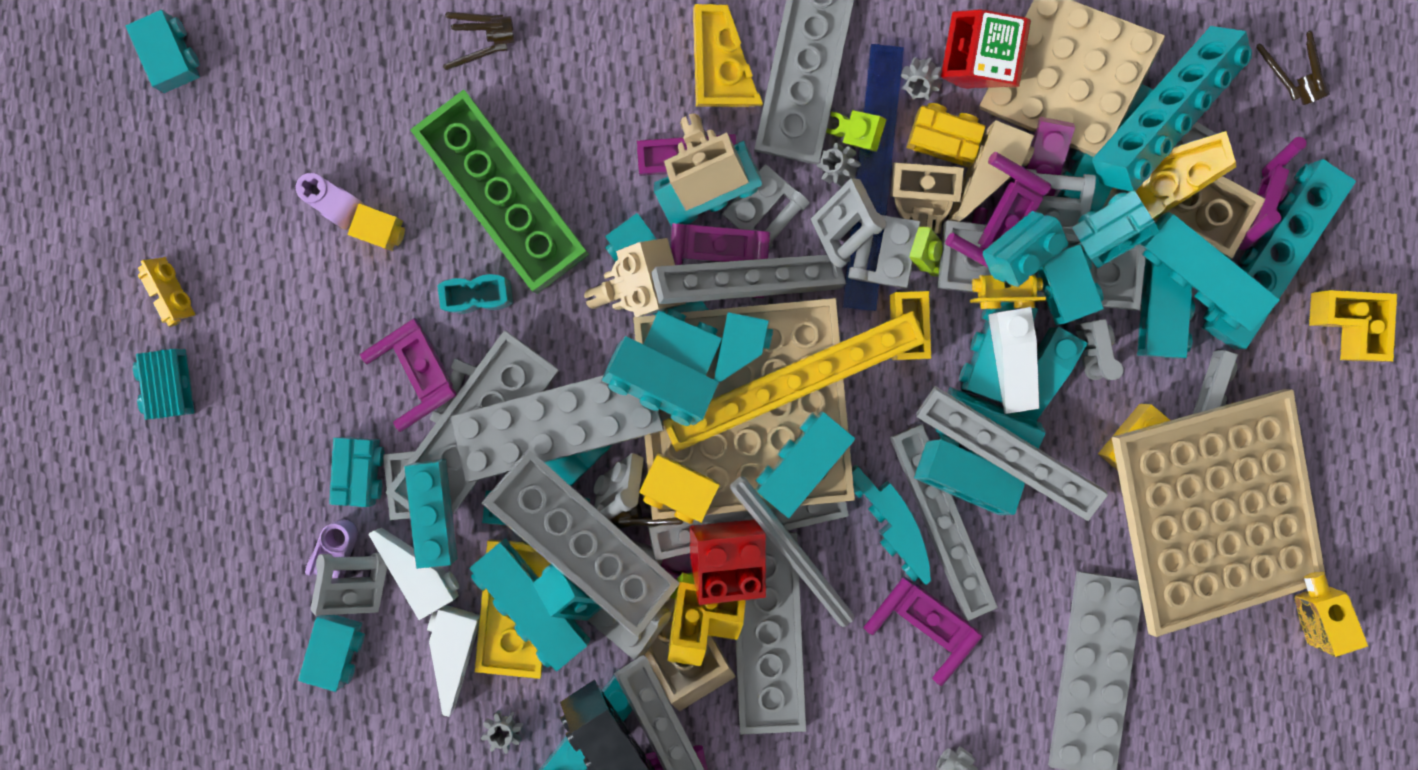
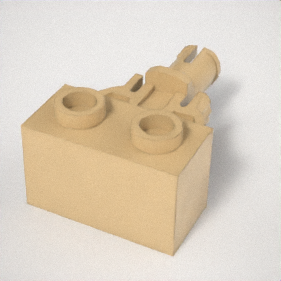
(706, 166)
(925, 192)
(634, 280)

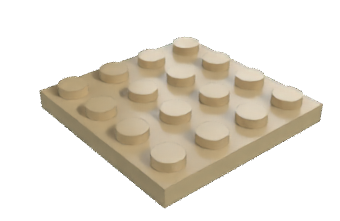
(1077, 71)

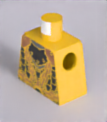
(1328, 617)

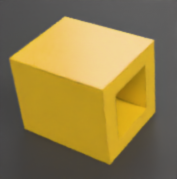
(376, 227)

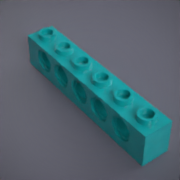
(1172, 108)
(1329, 189)

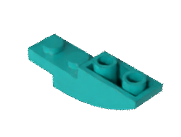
(901, 531)

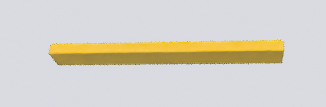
(800, 379)

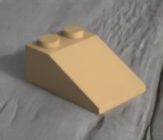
(982, 177)
(1220, 214)
(687, 682)

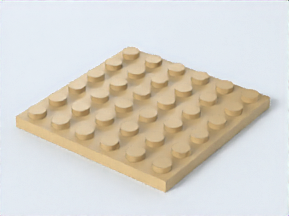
(749, 447)
(1218, 510)

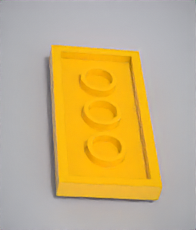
(498, 644)

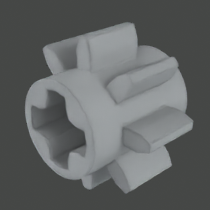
(924, 70)
(838, 164)
(507, 724)
(956, 760)

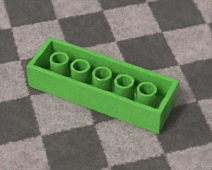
(499, 192)

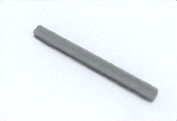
(792, 551)

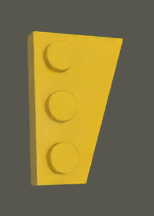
(720, 65)
(1186, 172)

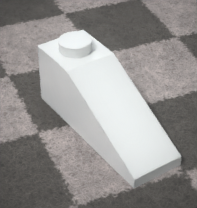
(1016, 358)
(423, 588)
(451, 649)

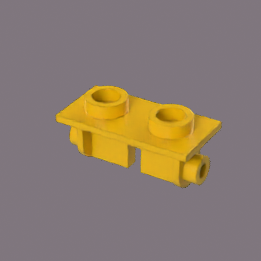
(160, 279)
(993, 292)

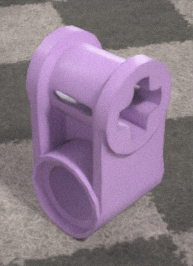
(332, 201)
(328, 545)

